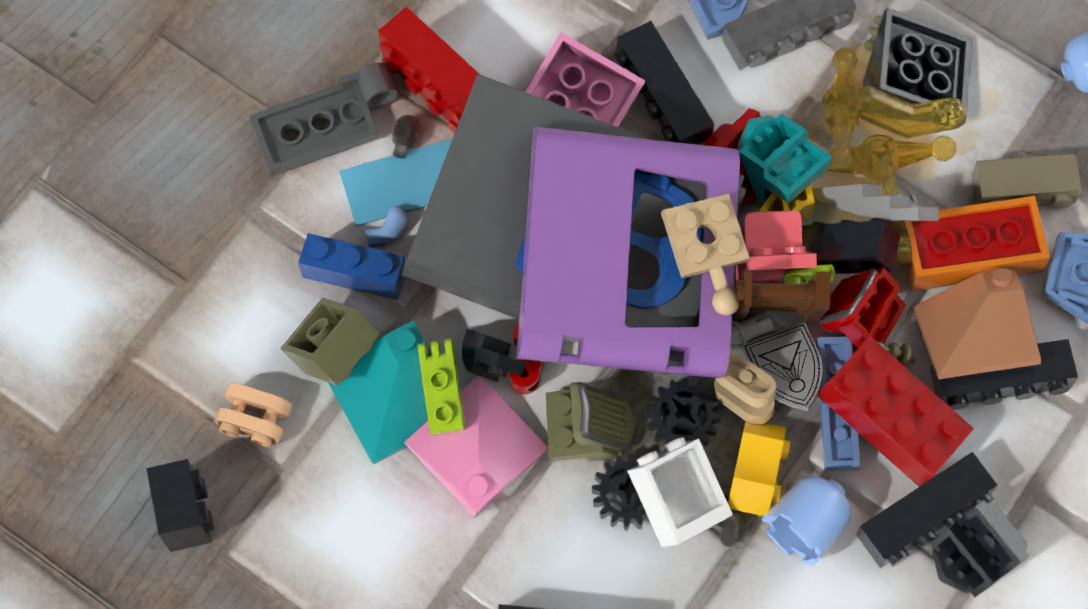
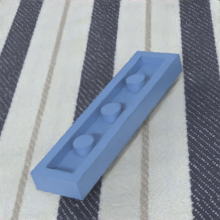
(838, 437)

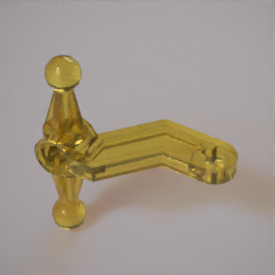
(850, 105)
(881, 157)

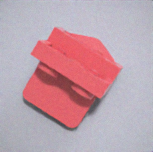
(773, 246)

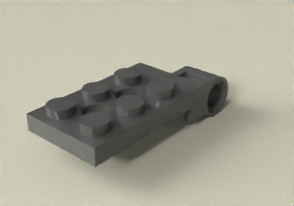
(343, 105)

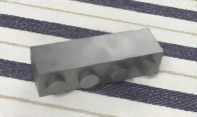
(781, 27)

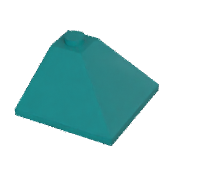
(386, 393)

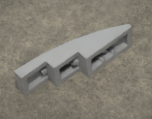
(868, 202)

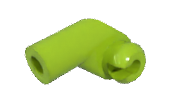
(802, 275)

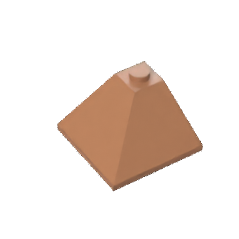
(979, 325)

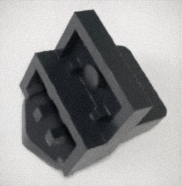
(978, 549)

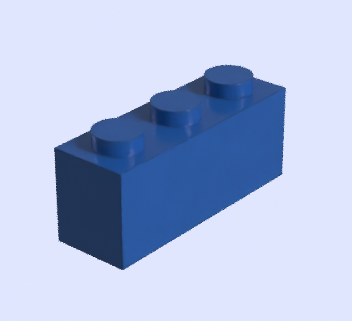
(352, 266)

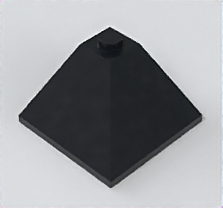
(918, 60)

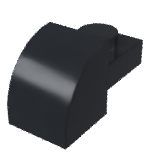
(488, 356)

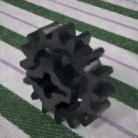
(674, 403)
(616, 492)

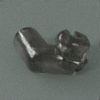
(733, 528)

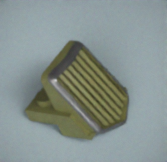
(588, 423)

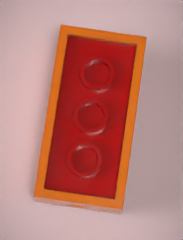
(976, 241)

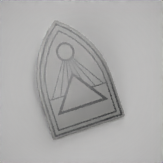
(792, 362)

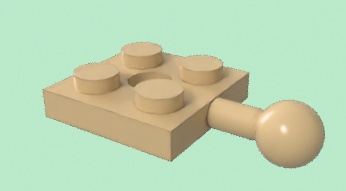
(698, 258)

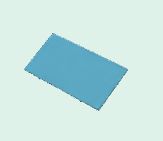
(393, 182)

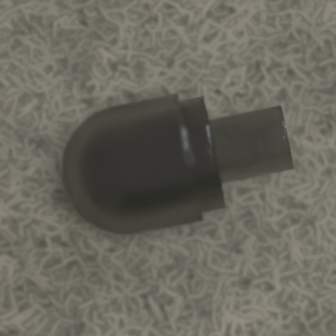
(405, 135)

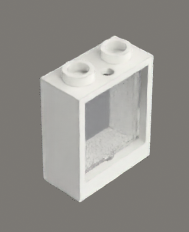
(679, 491)

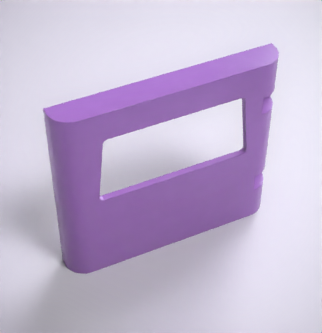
(581, 253)

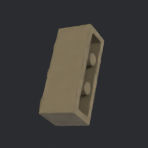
(1049, 178)

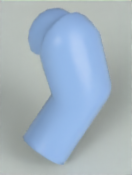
(391, 228)

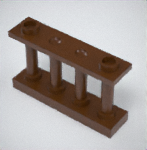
(807, 299)

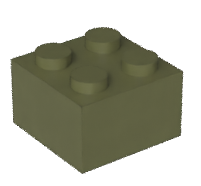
(330, 341)

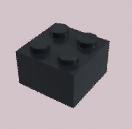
(179, 505)

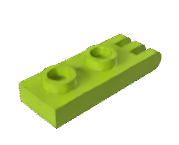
(441, 388)

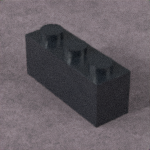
(852, 245)

